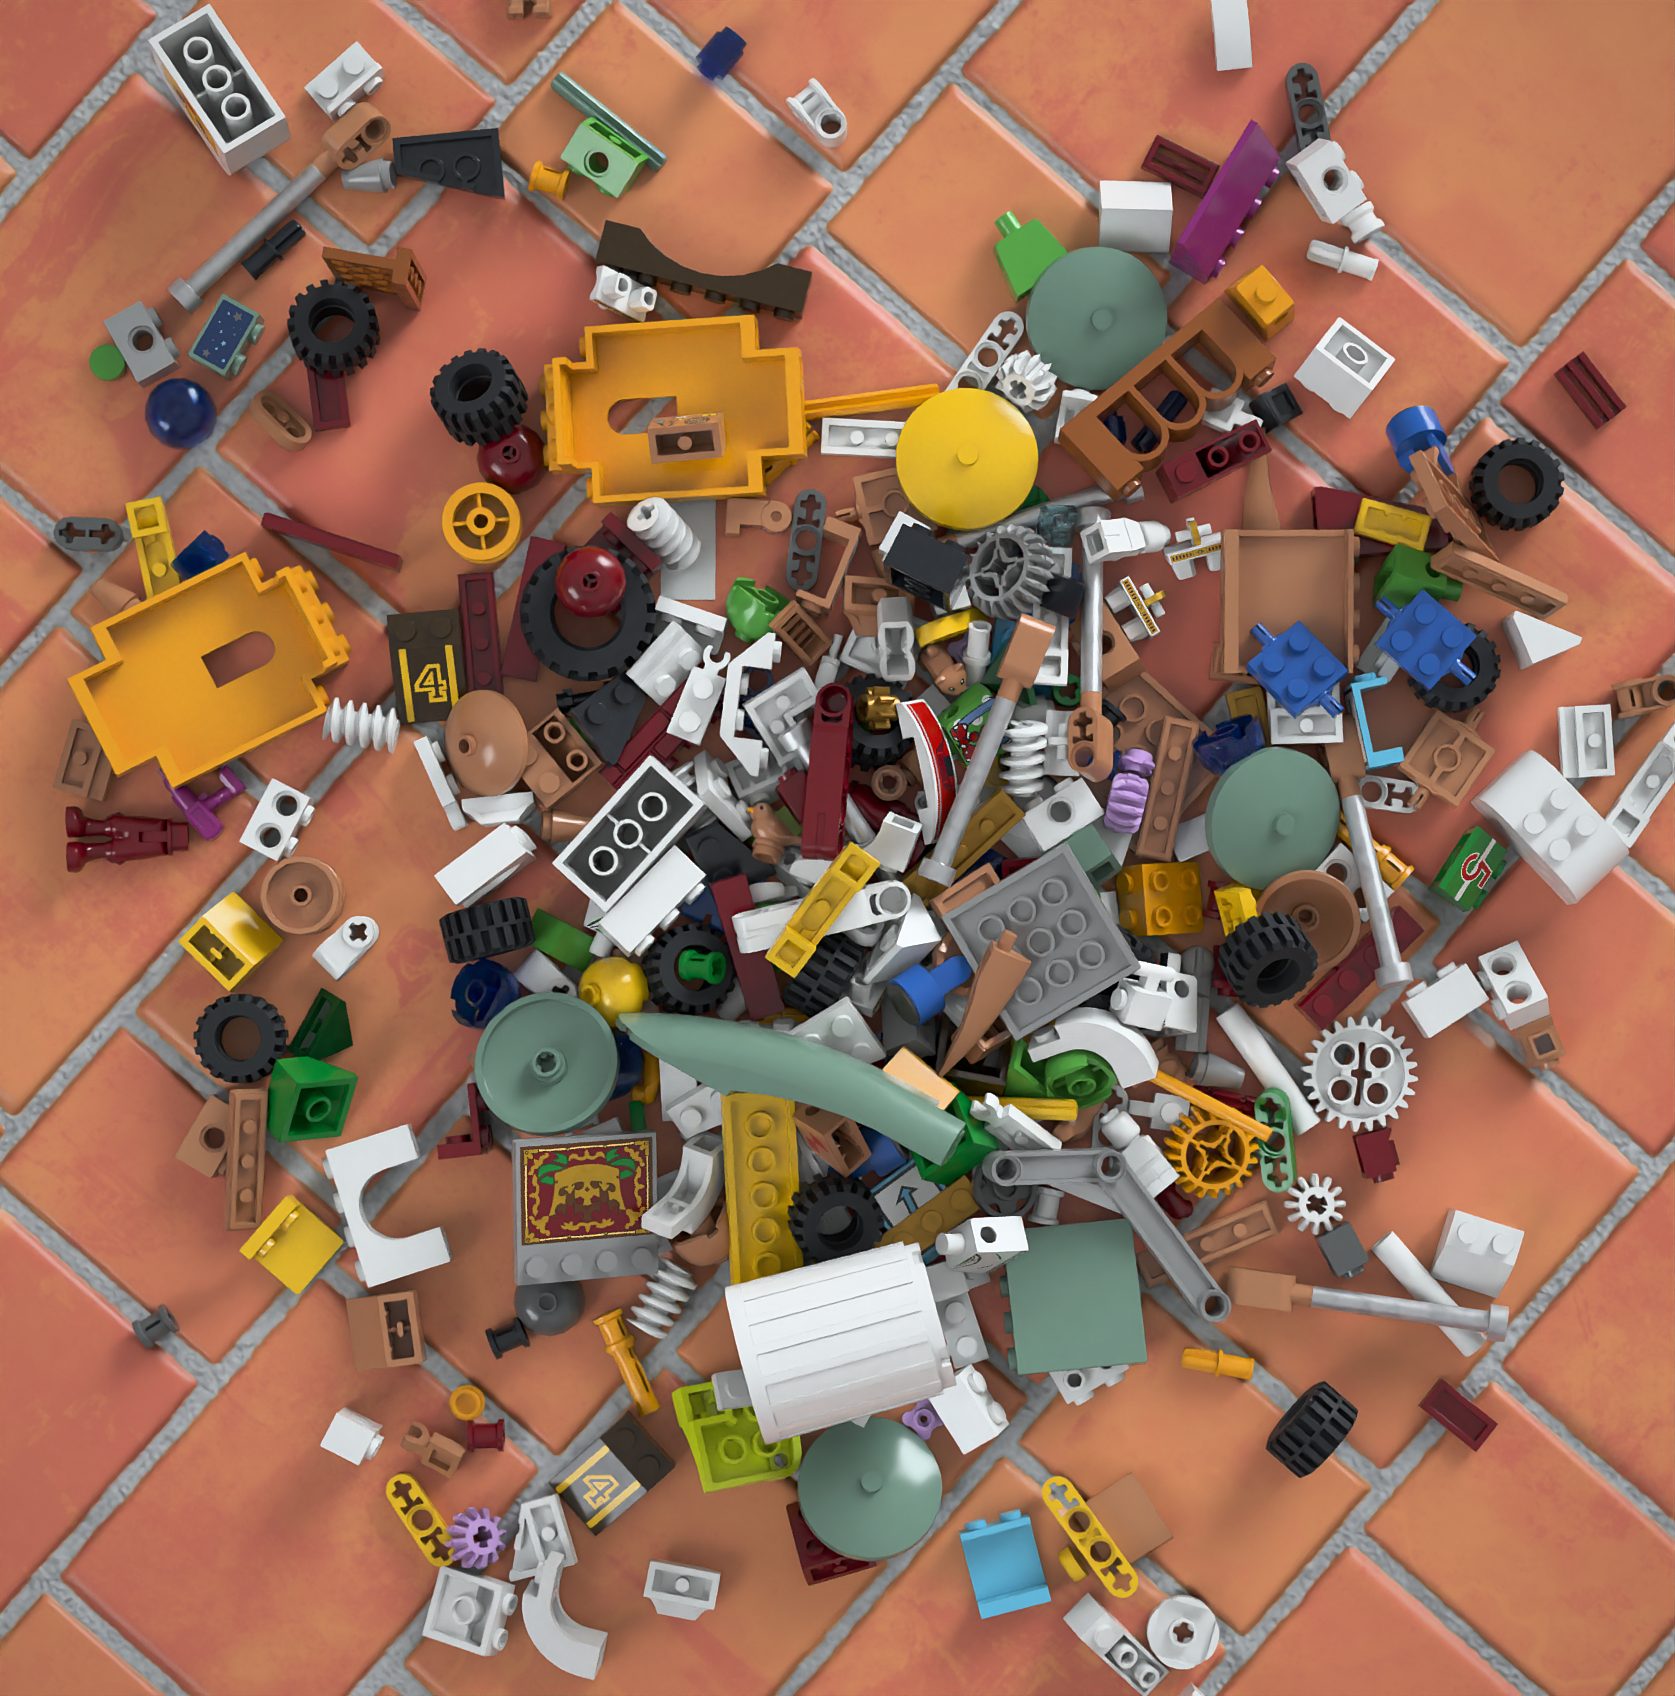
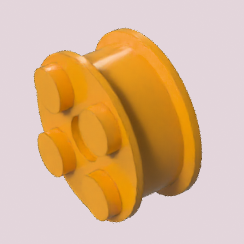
(499, 535)

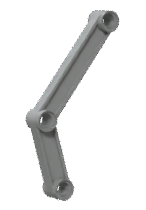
(1133, 1202)

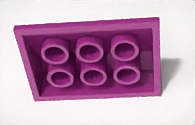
(1226, 205)

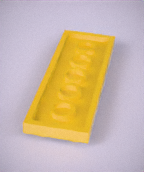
(759, 1184)

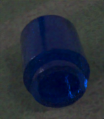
(720, 54)

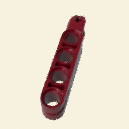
(828, 773)

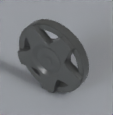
(1002, 1196)

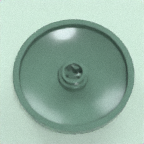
(1095, 316)
(1271, 816)
(547, 1064)
(869, 1489)

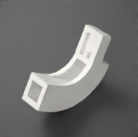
(1101, 1033)
(553, 1632)

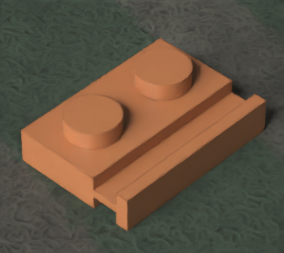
(83, 764)

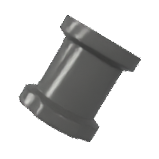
(155, 1326)

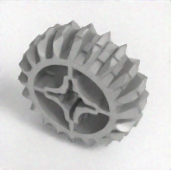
(1016, 577)

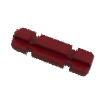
(1231, 1099)

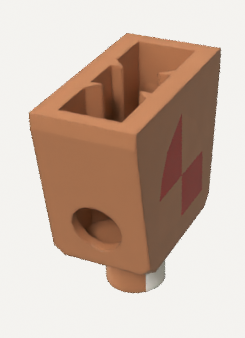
(817, 1129)

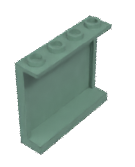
(1074, 1299)

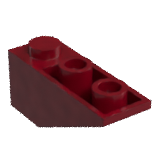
(1212, 461)

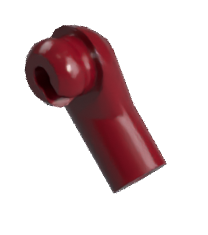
(1174, 1203)

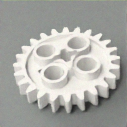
(1392, 1076)

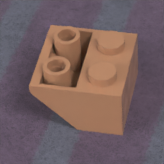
(557, 760)
(386, 1330)

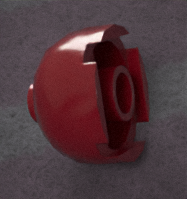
(519, 472)
(585, 600)

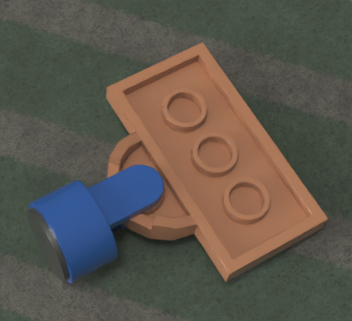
(1420, 450)
(919, 993)

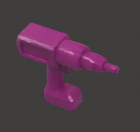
(199, 809)

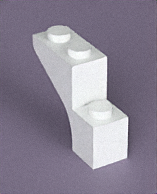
(891, 847)

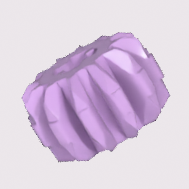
(1125, 803)
(488, 1538)

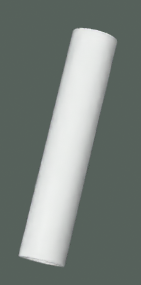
(1266, 1065)
(1423, 1287)

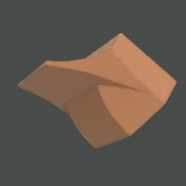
(861, 600)

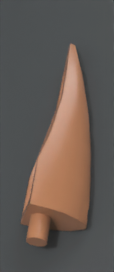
(1259, 503)
(992, 988)

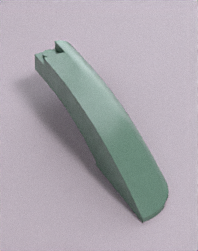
(777, 1064)

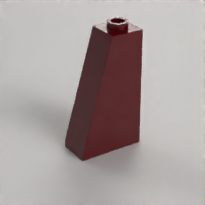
(1339, 510)

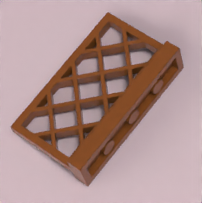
(376, 273)

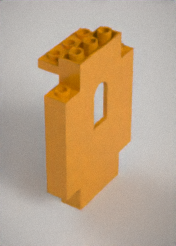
(709, 369)
(157, 695)

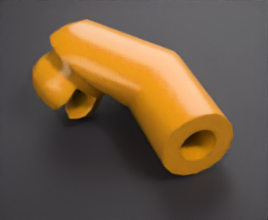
(651, 1081)

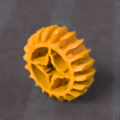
(1205, 1162)

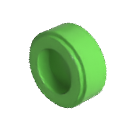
(107, 362)

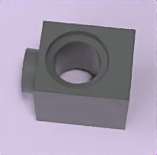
(1342, 1250)

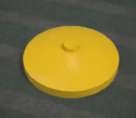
(966, 459)

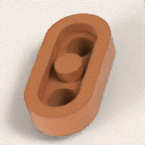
(280, 420)

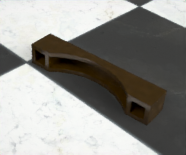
(774, 289)

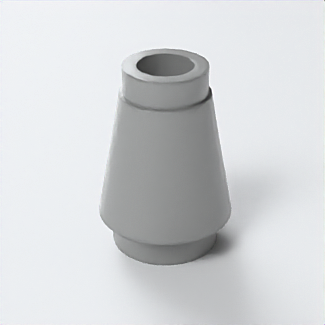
(371, 176)
(1215, 1071)

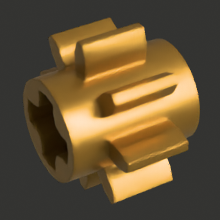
(877, 708)

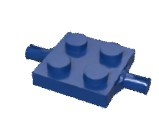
(1425, 640)
(1297, 669)

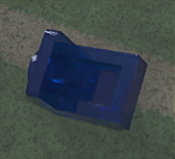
(199, 556)

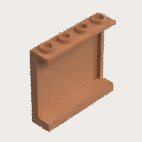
(1287, 579)

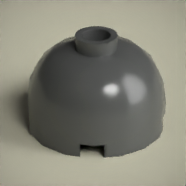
(549, 1307)

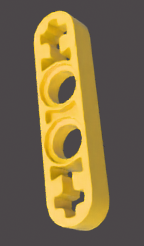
(1087, 1538)

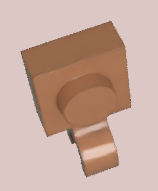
(437, 1452)

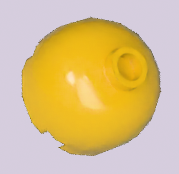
(614, 987)

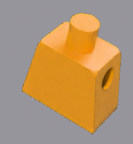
(1262, 301)

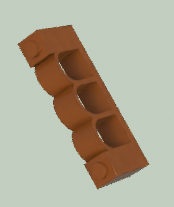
(1225, 339)

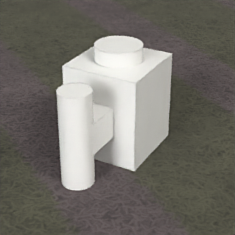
(1143, 1001)

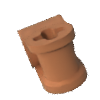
(1641, 696)

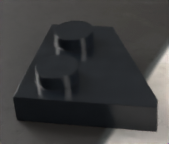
(610, 716)
(723, 855)

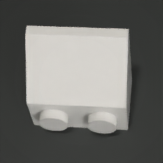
(1344, 368)
(1476, 1253)

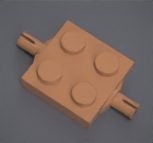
(878, 503)
(1446, 758)

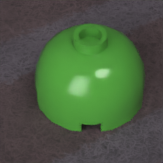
(753, 609)
(1079, 1076)

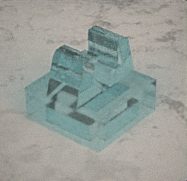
(1057, 524)

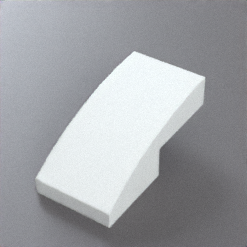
(1231, 34)

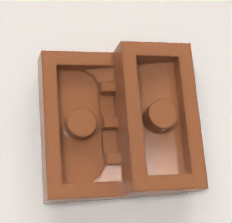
(1128, 1520)

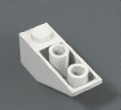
(1115, 1645)

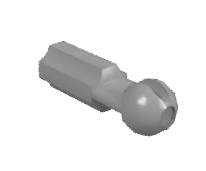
(1197, 962)

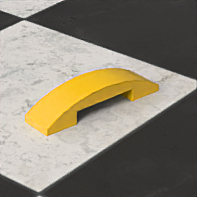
(153, 544)
(821, 908)

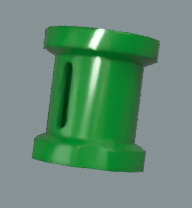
(1065, 701)
(702, 966)

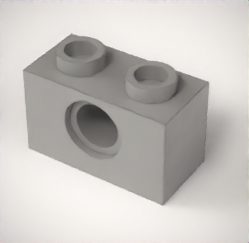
(128, 328)

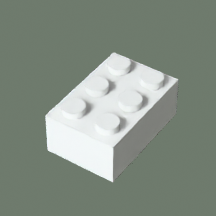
(653, 903)

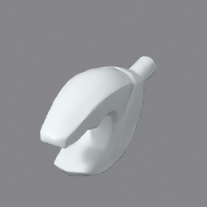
(828, 665)
(772, 891)

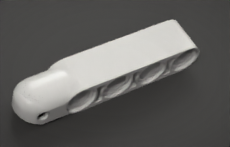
(873, 904)

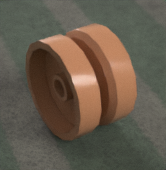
(324, 898)

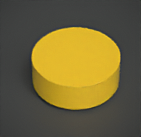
(1072, 1564)

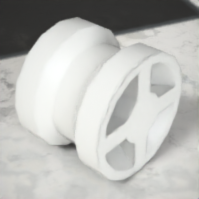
(1362, 222)

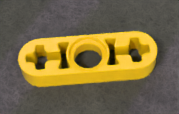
(948, 627)
(400, 1502)

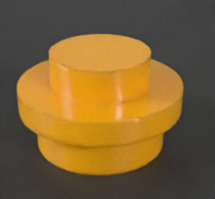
(467, 1402)

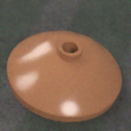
(486, 743)
(1333, 908)

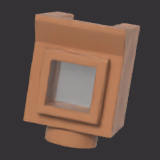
(1540, 1043)

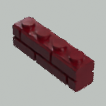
(653, 741)
(1353, 974)

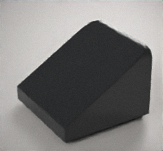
(1275, 407)
(1064, 595)

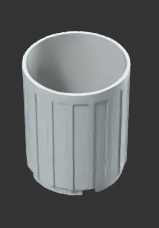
(839, 1340)

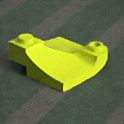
(730, 1442)

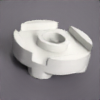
(1193, 1649)

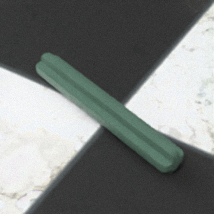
(592, 107)

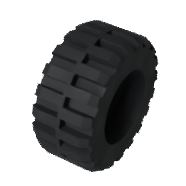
(586, 662)

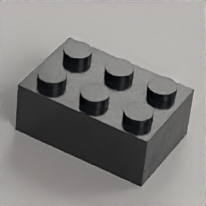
(927, 566)

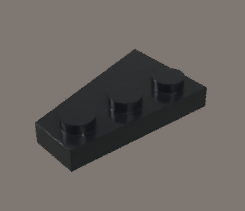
(453, 160)

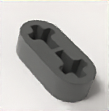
(88, 525)

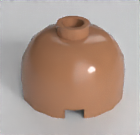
(709, 1242)

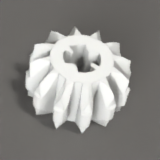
(1026, 381)
(1317, 1192)

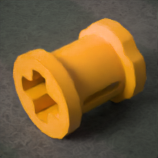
(549, 180)

